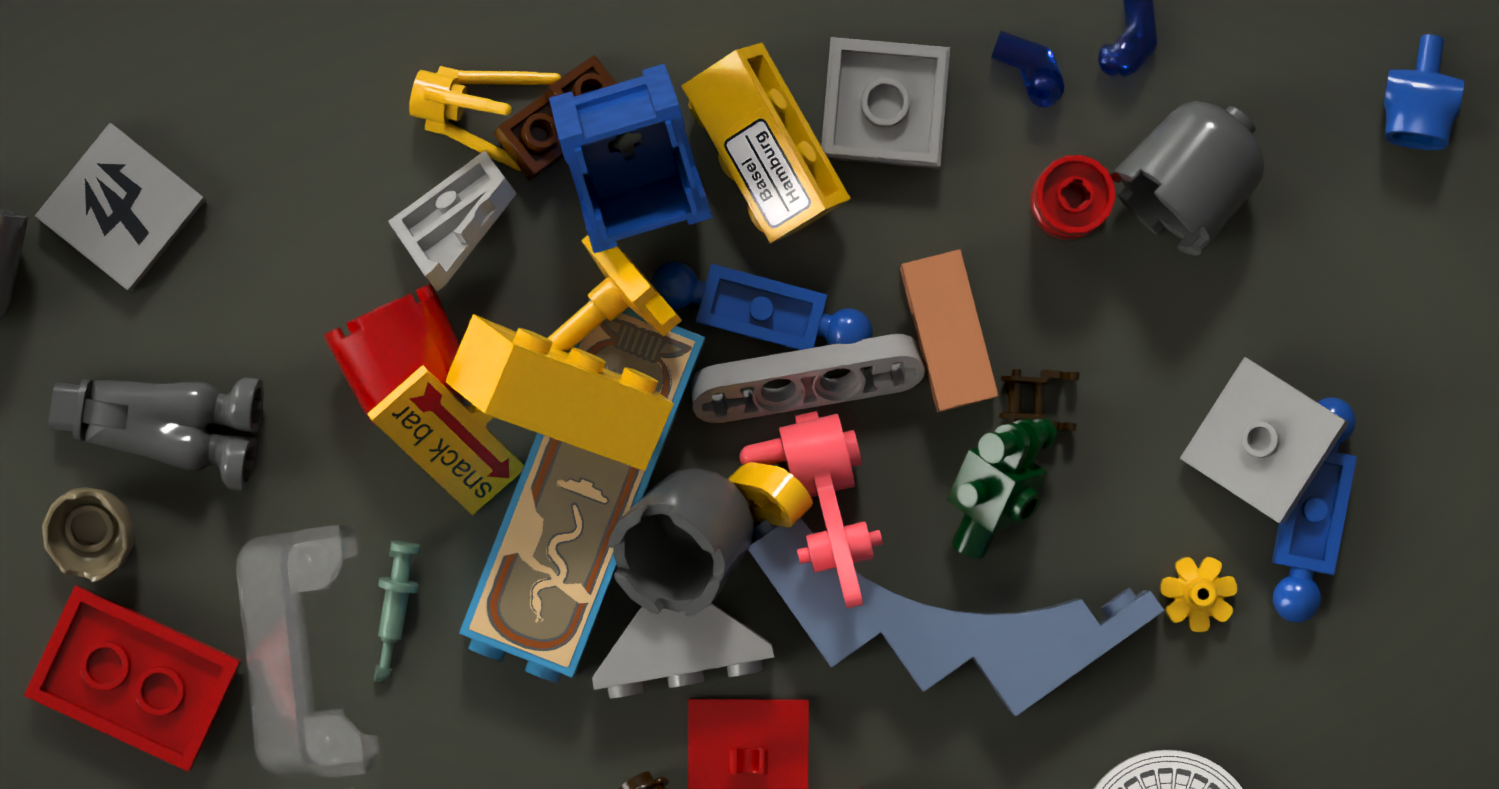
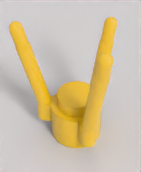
(442, 98)

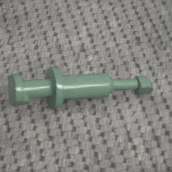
(395, 603)

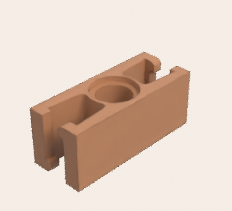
(948, 331)

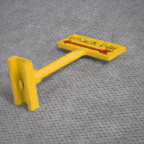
(453, 438)

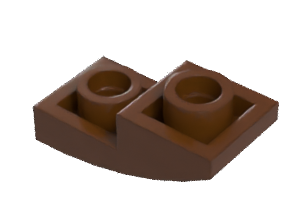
(532, 134)

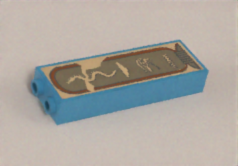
(553, 544)

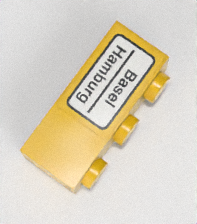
(764, 142)

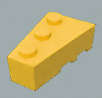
(559, 392)

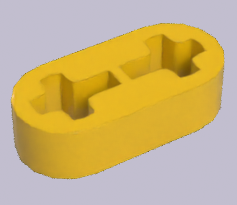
(772, 493)

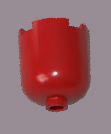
(393, 344)

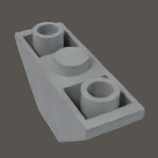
(680, 650)

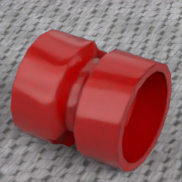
(1072, 197)

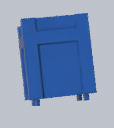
(632, 189)

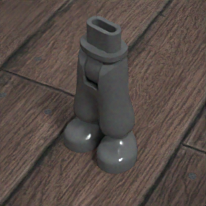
(166, 422)

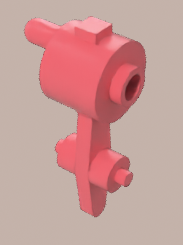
(823, 462)

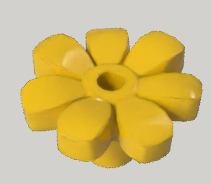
(1185, 591)

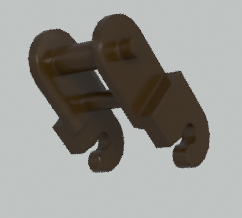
(1015, 394)

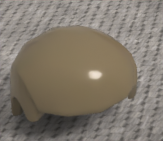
(88, 533)

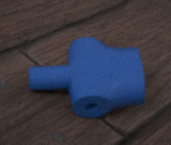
(1421, 101)

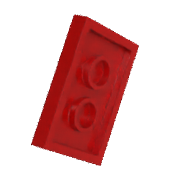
(133, 678)

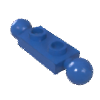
(759, 307)
(1315, 527)

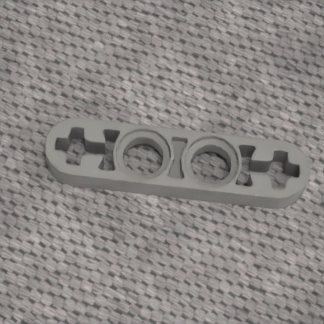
(807, 385)

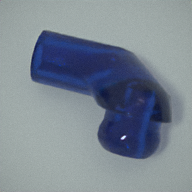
(1135, 42)

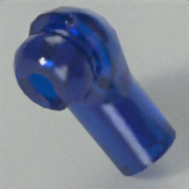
(1036, 65)

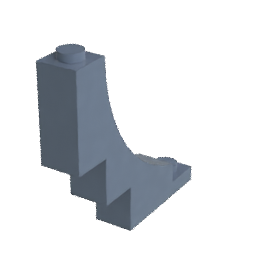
(1017, 652)

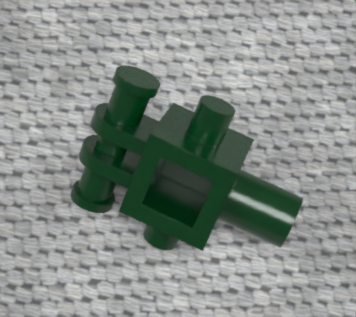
(999, 483)

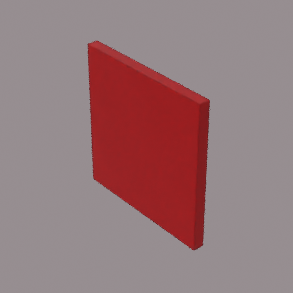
(748, 743)

